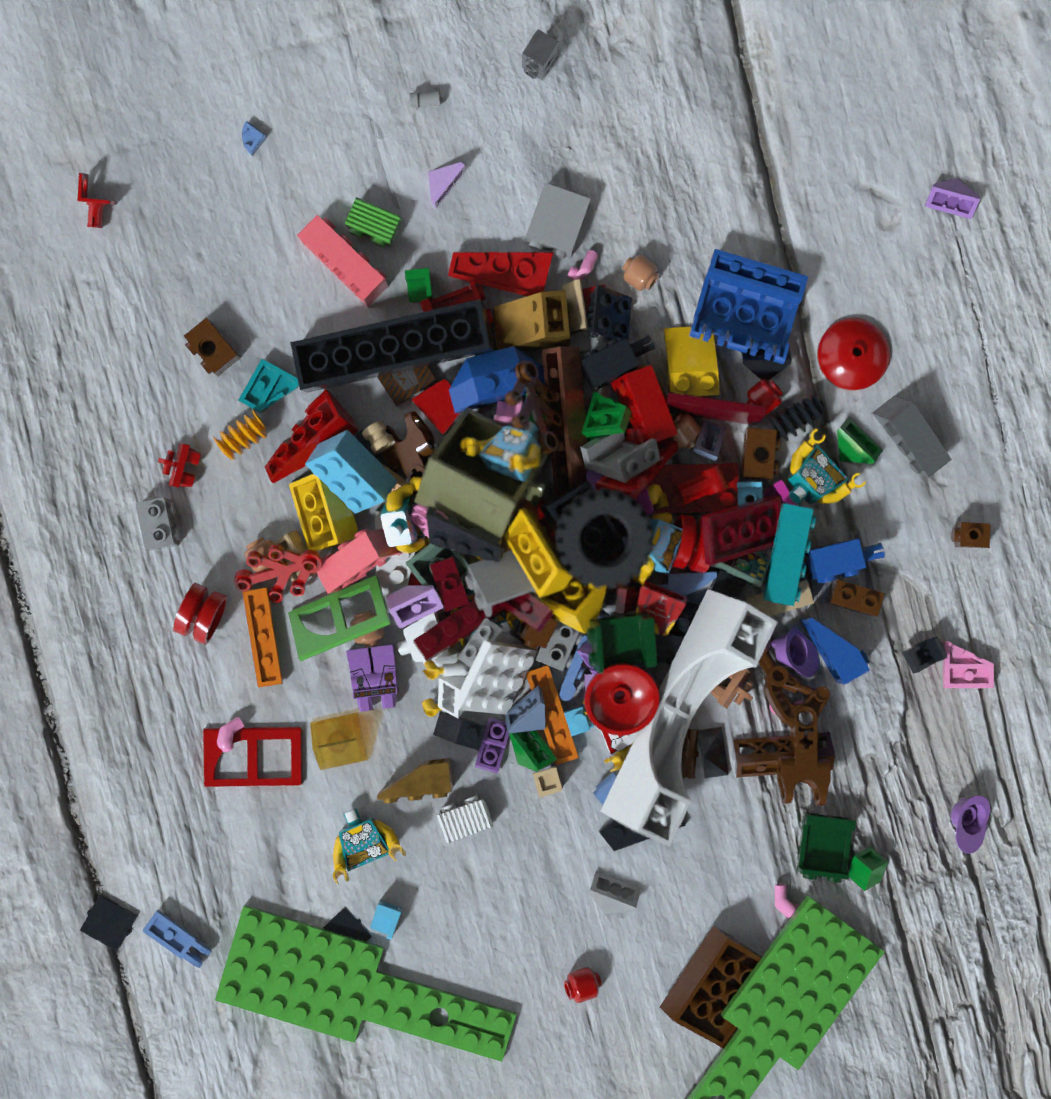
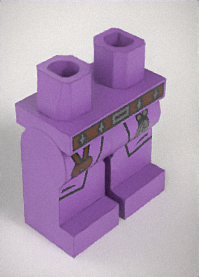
(371, 683)

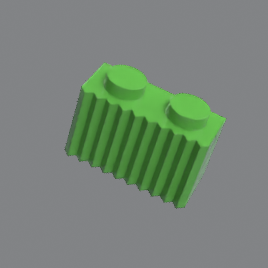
(373, 223)

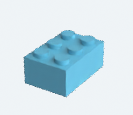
(351, 472)

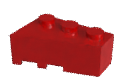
(644, 397)

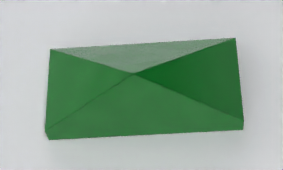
(855, 444)
(531, 750)

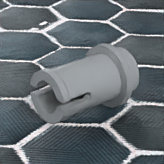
(424, 99)

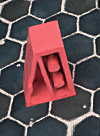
(355, 559)

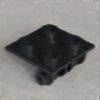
(610, 314)

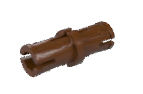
(689, 754)

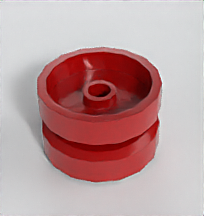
(691, 545)
(200, 613)

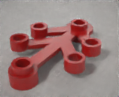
(306, 563)

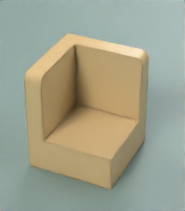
(547, 781)

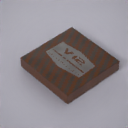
(407, 383)

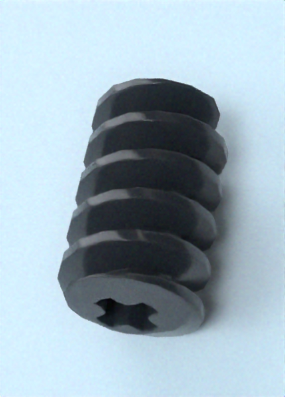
(797, 417)

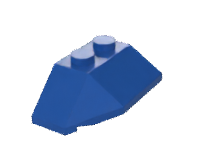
(488, 378)

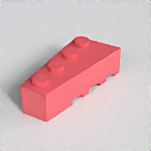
(343, 260)

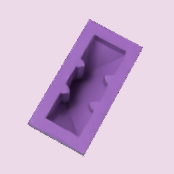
(953, 197)

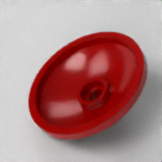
(837, 357)
(625, 713)

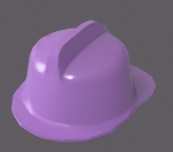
(796, 652)
(970, 820)

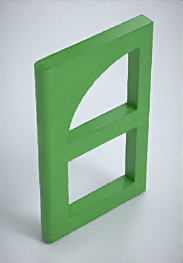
(312, 644)

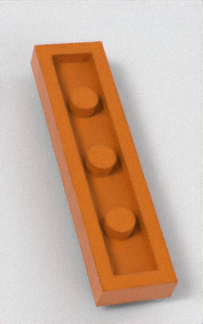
(262, 637)
(556, 726)

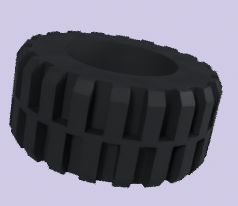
(628, 562)

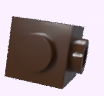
(971, 535)

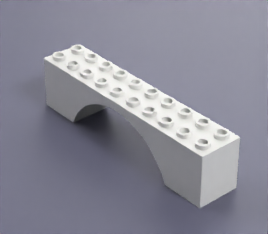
(650, 785)

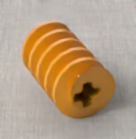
(241, 436)

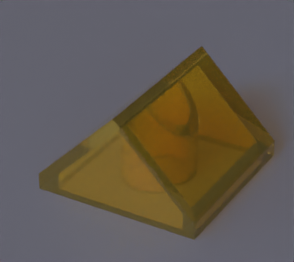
(338, 741)

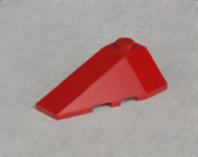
(323, 421)

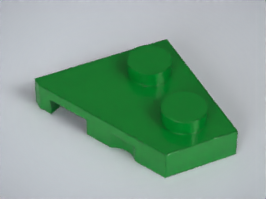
(605, 417)

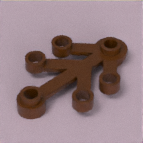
(527, 378)

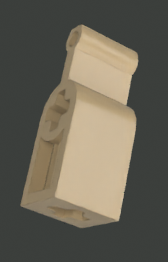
(772, 608)

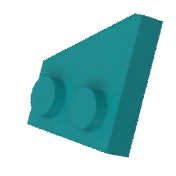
(267, 386)

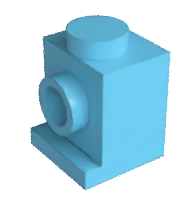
(753, 488)
(577, 720)

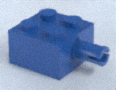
(840, 558)

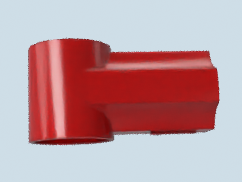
(706, 483)

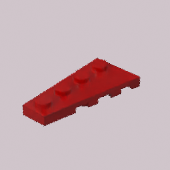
(509, 271)
(637, 484)

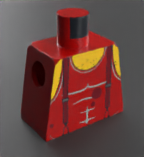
(661, 605)

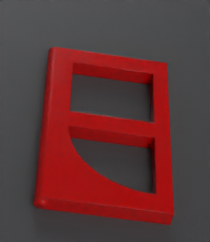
(252, 735)

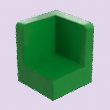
(418, 284)
(867, 868)

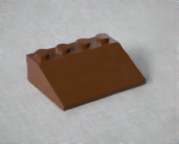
(709, 985)

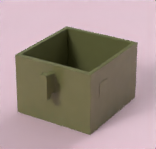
(468, 489)

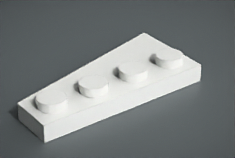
(395, 572)

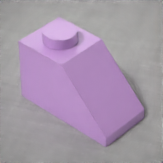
(413, 604)

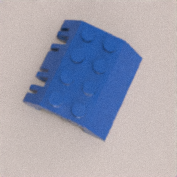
(748, 305)

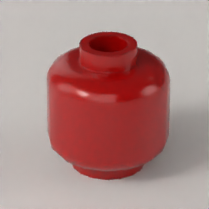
(765, 394)
(582, 985)

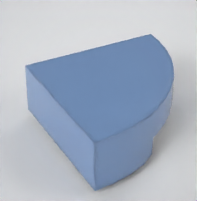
(252, 138)

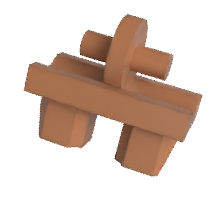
(726, 695)

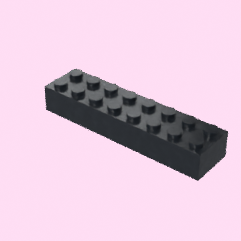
(392, 346)

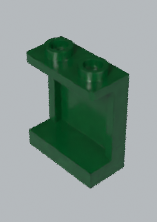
(622, 640)
(825, 846)

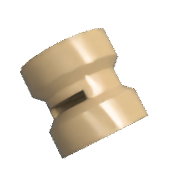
(378, 437)

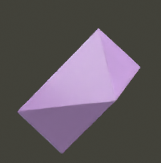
(443, 180)

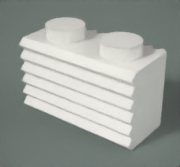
(465, 818)

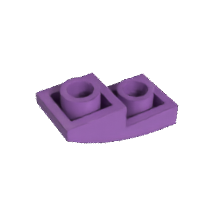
(492, 746)

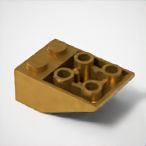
(533, 322)
(427, 778)

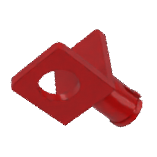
(95, 208)

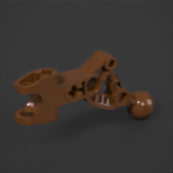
(414, 452)
(803, 762)

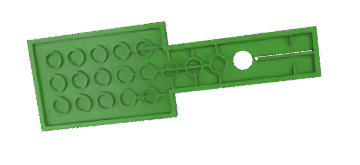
(334, 984)
(789, 999)

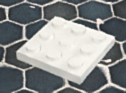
(495, 677)

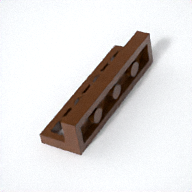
(765, 763)

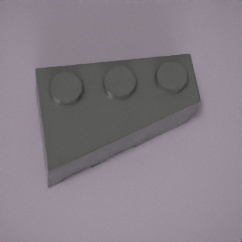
(912, 435)

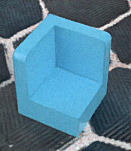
(386, 918)

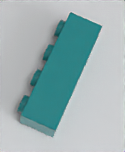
(788, 554)

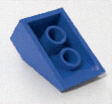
(840, 656)

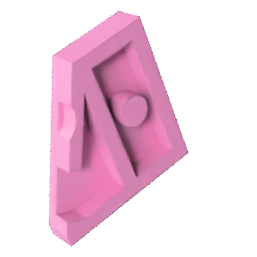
(965, 669)

